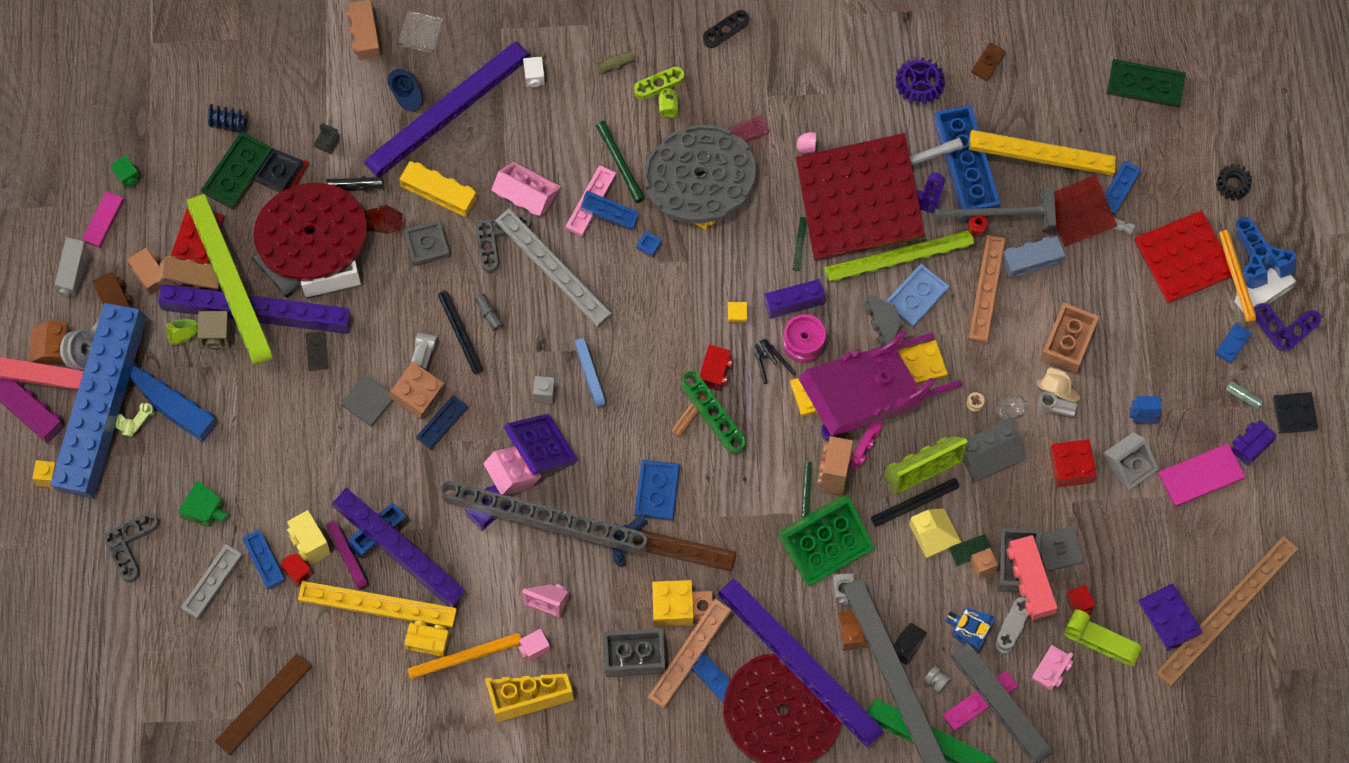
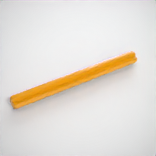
(1237, 276)
(464, 656)

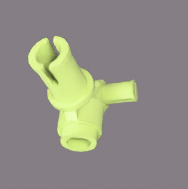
(128, 426)

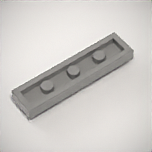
(211, 581)

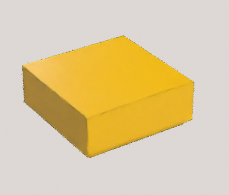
(737, 311)

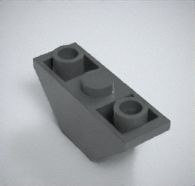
(884, 319)

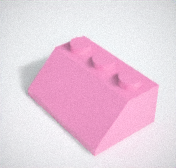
(525, 188)

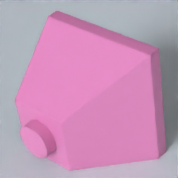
(546, 598)

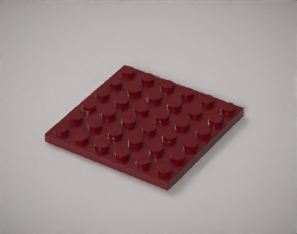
(860, 197)

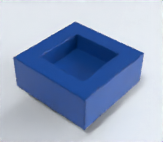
(649, 244)

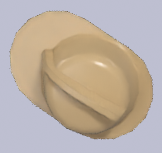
(1058, 383)

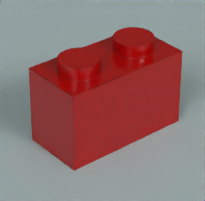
(715, 367)

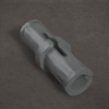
(488, 312)

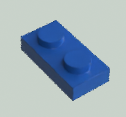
(1233, 343)

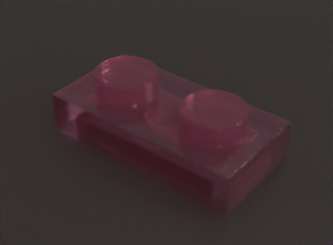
(750, 129)

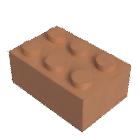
(1069, 338)
(835, 465)

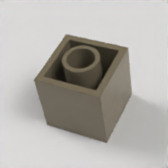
(214, 329)

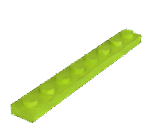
(903, 254)

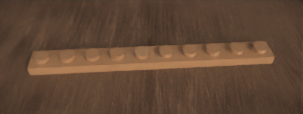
(1227, 611)

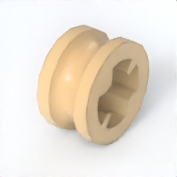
(975, 407)

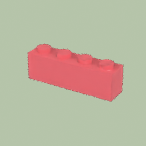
(1032, 577)

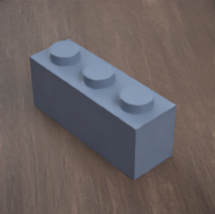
(1033, 256)

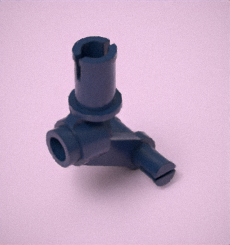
(637, 524)

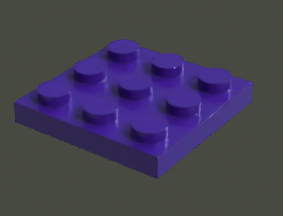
(540, 443)

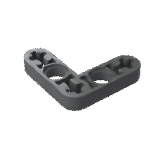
(493, 232)
(120, 545)

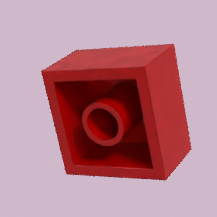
(1072, 463)

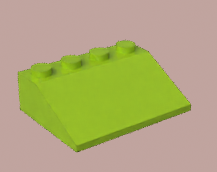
(925, 464)

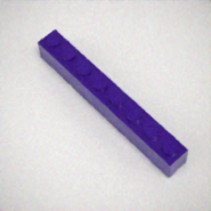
(398, 547)

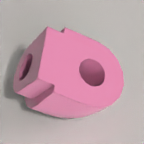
(806, 143)

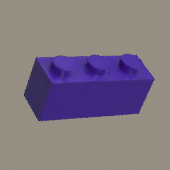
(794, 298)

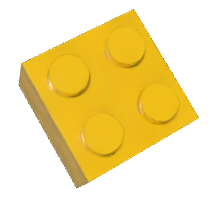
(672, 603)

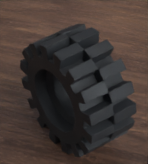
(1230, 191)

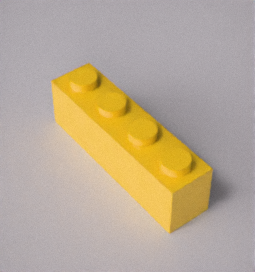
(438, 189)

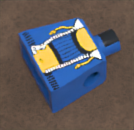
(971, 627)

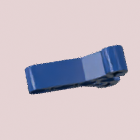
(1262, 255)

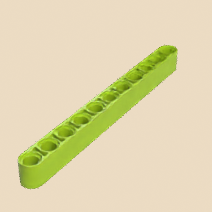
(229, 279)

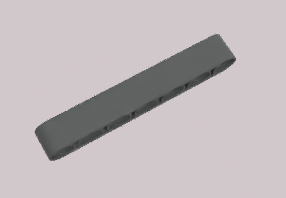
(1001, 703)

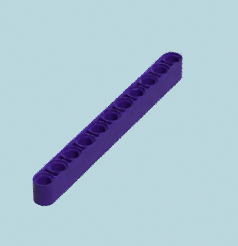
(446, 109)
(800, 663)

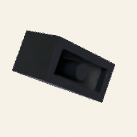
(909, 642)

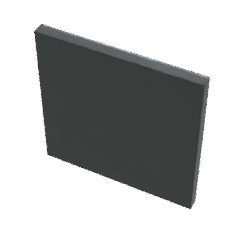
(1060, 549)

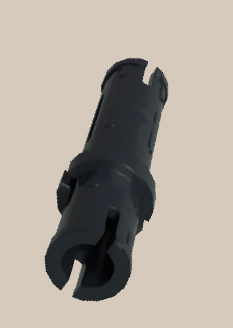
(352, 183)

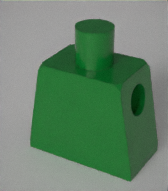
(202, 506)

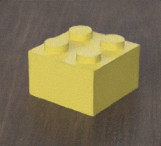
(309, 538)

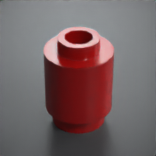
(977, 230)

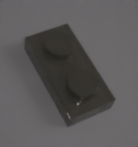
(316, 351)

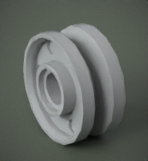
(71, 348)

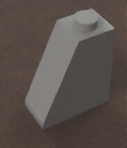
(72, 267)

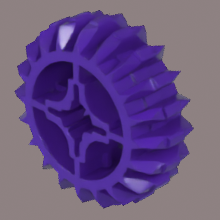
(921, 90)

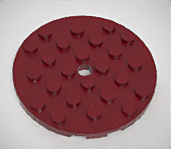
(333, 246)
(757, 725)

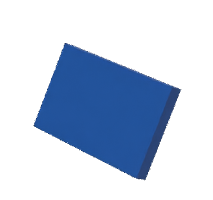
(657, 490)

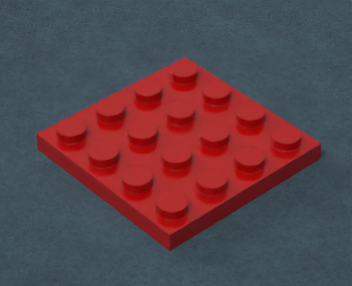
(1184, 256)

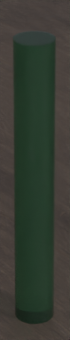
(799, 244)
(806, 489)

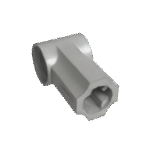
(424, 346)
(1058, 406)

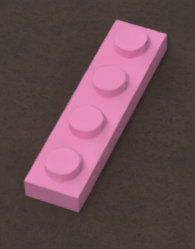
(598, 185)

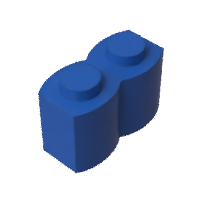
(1145, 409)

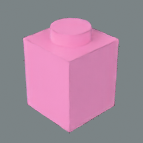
(534, 645)

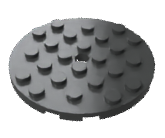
(719, 192)

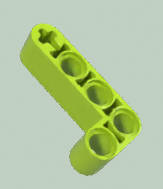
(1101, 639)

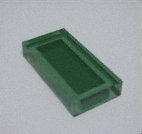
(963, 551)

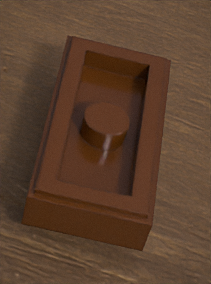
(988, 61)

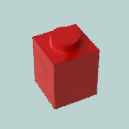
(296, 569)
(1080, 599)

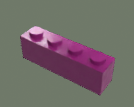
(28, 410)

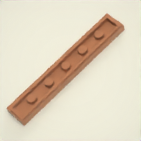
(987, 289)
(689, 653)

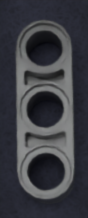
(284, 285)

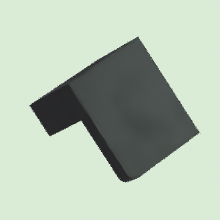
(327, 138)

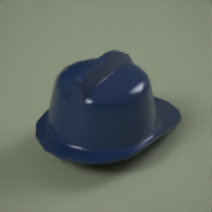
(405, 89)

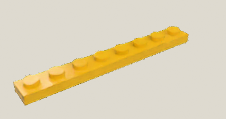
(1042, 152)
(376, 604)

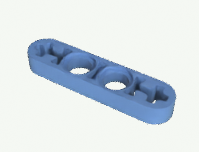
(589, 372)

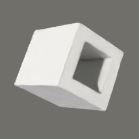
(534, 71)

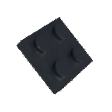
(278, 170)
(1295, 412)

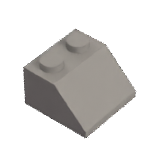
(1131, 460)

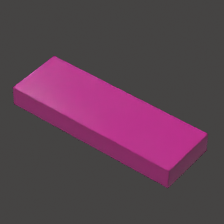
(102, 219)

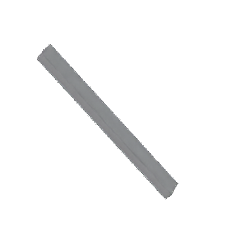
(553, 267)

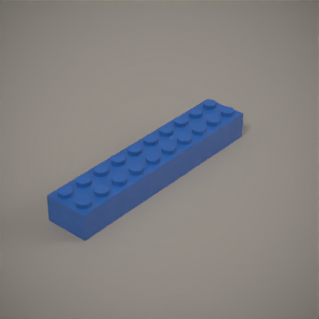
(98, 400)

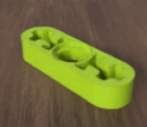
(673, 82)

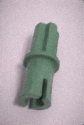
(1244, 395)

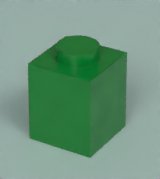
(125, 172)

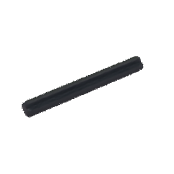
(460, 332)
(915, 502)

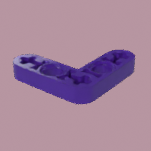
(926, 196)
(1287, 332)

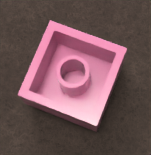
(510, 471)

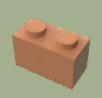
(146, 269)

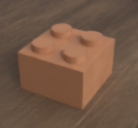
(415, 390)

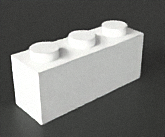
(347, 278)
(1269, 292)

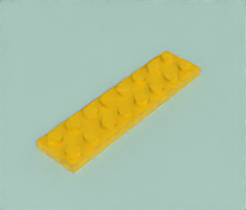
(922, 361)

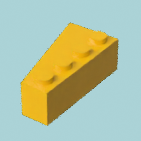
(527, 694)

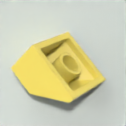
(934, 531)

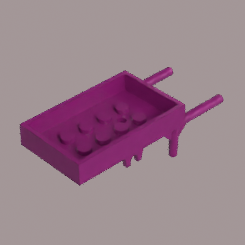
(868, 386)

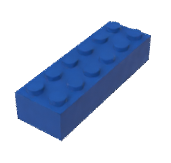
(966, 168)

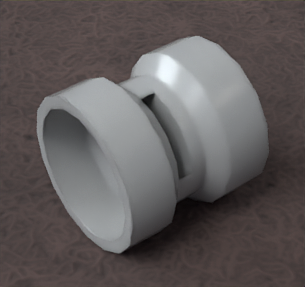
(937, 679)

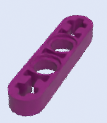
(346, 554)

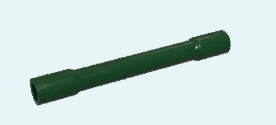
(633, 187)

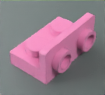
(1052, 667)

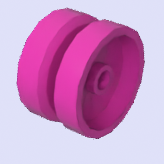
(804, 338)

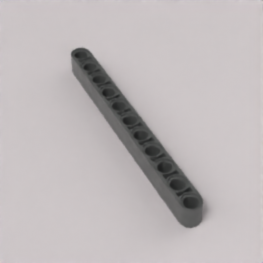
(550, 524)
(893, 672)

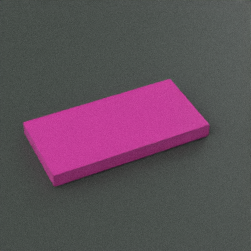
(1201, 475)

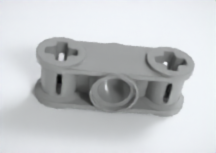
(1012, 626)

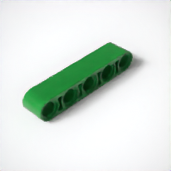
(712, 421)

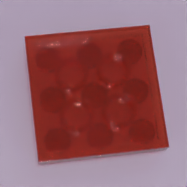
(1082, 211)

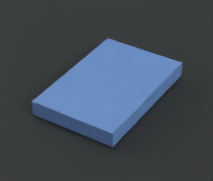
(918, 295)

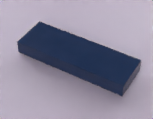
(442, 422)

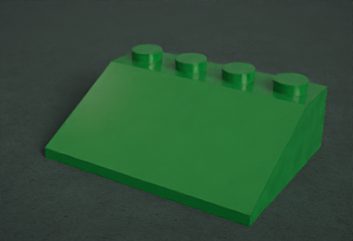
(825, 540)

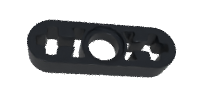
(721, 37)

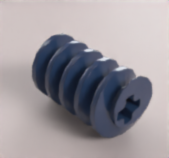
(227, 120)

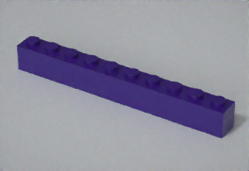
(266, 309)

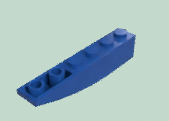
(172, 404)

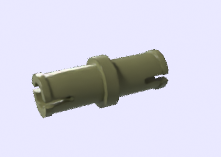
(615, 61)

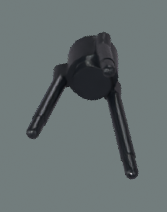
(766, 351)

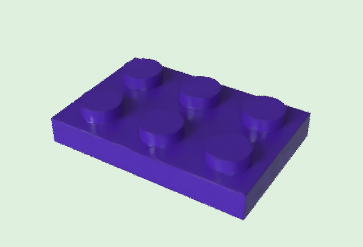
(1170, 617)

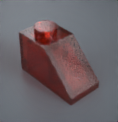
(383, 219)

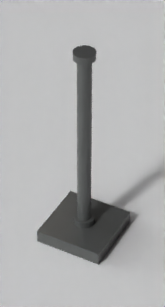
(1045, 209)

